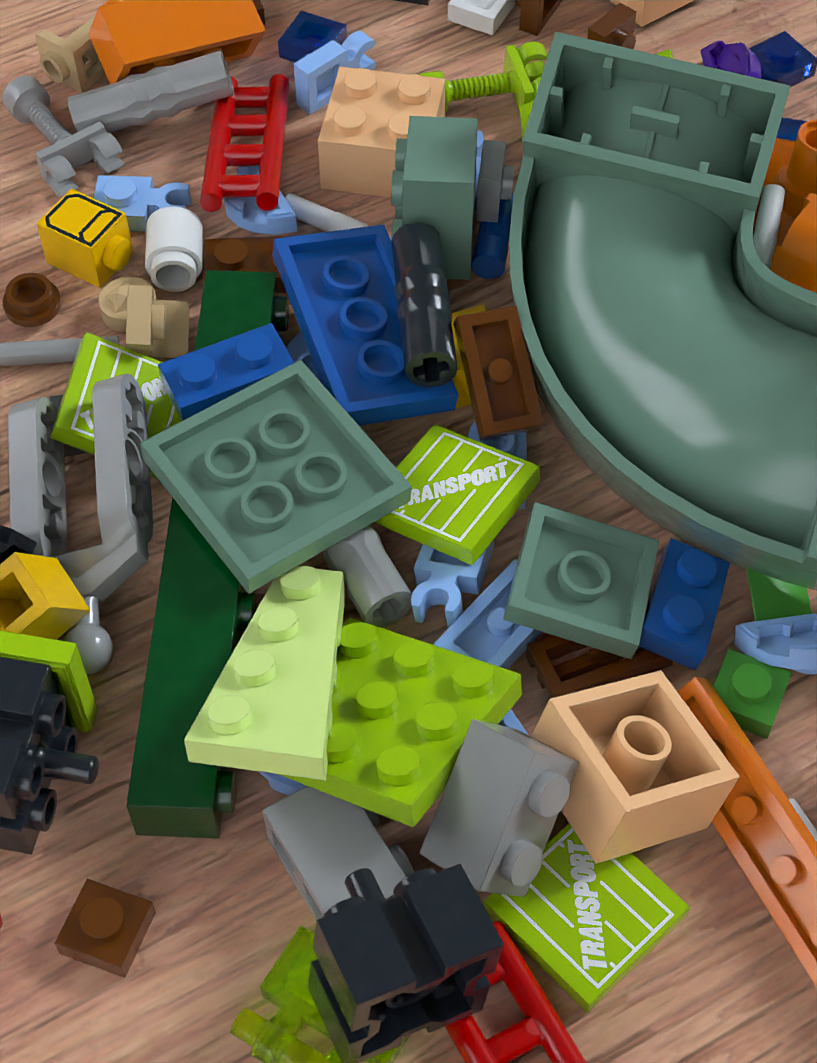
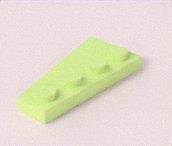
(279, 682)

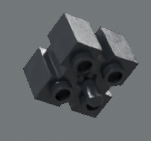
(34, 749)
(401, 960)

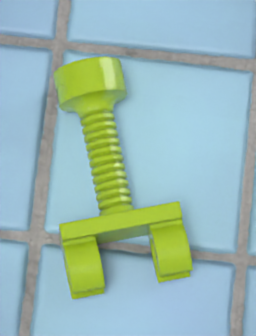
(515, 79)

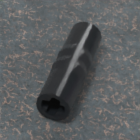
(423, 306)

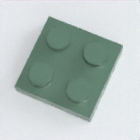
(582, 580)

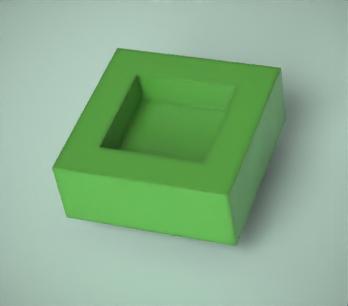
(751, 691)

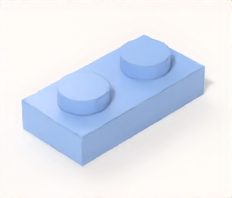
(484, 633)

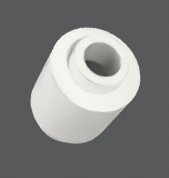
(173, 248)

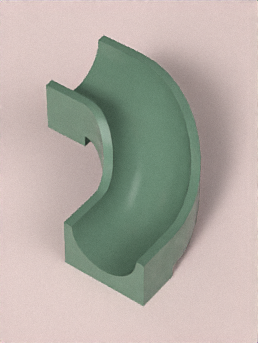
(652, 315)

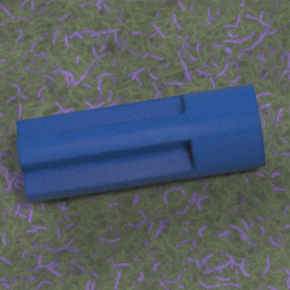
(492, 244)

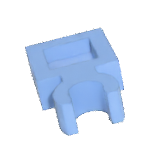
(318, 70)
(139, 197)
(442, 579)

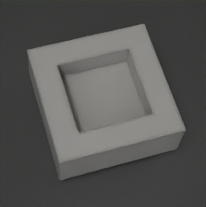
(494, 181)

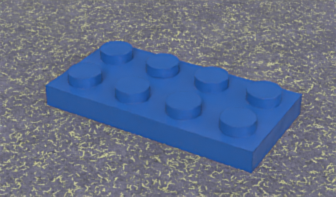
(350, 322)

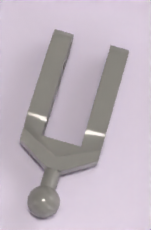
(122, 500)

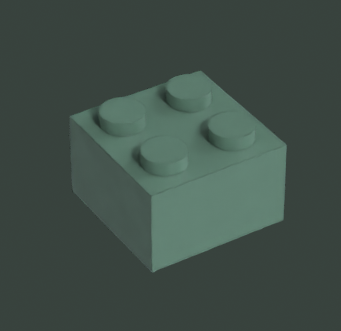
(437, 184)

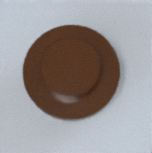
(31, 300)

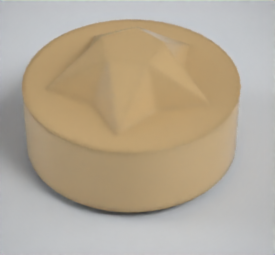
(114, 302)

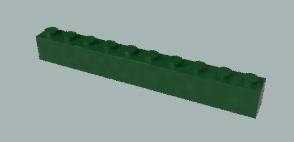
(195, 619)

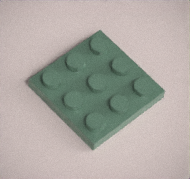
(275, 474)

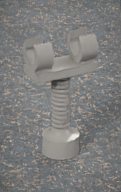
(29, 103)

